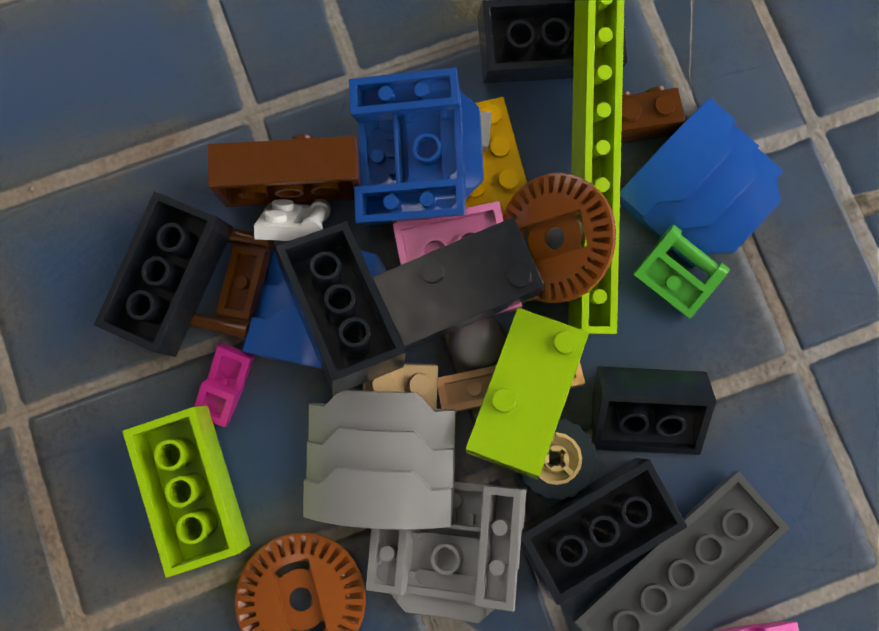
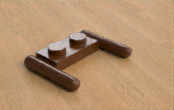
(240, 287)

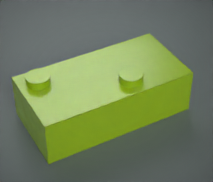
(527, 393)
(186, 490)

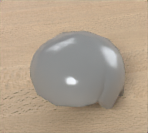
(477, 344)

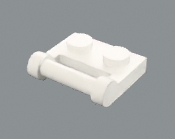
(283, 220)

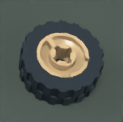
(575, 466)

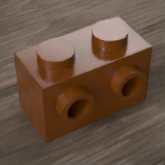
(651, 114)

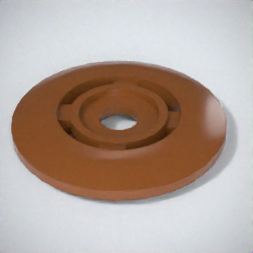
(556, 202)
(332, 579)

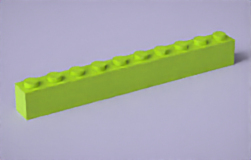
(598, 139)

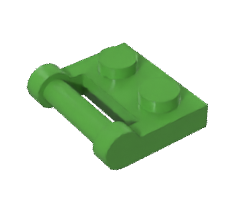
(672, 280)

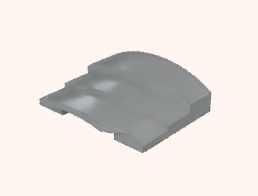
(380, 462)
(457, 568)

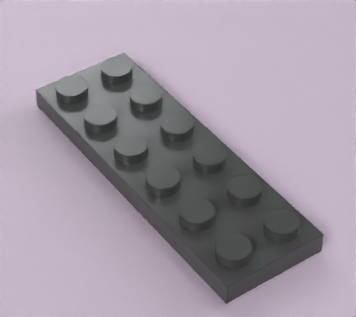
(690, 568)

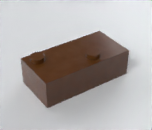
(284, 169)

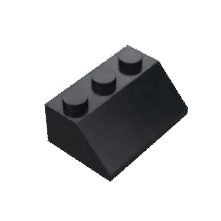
(651, 410)

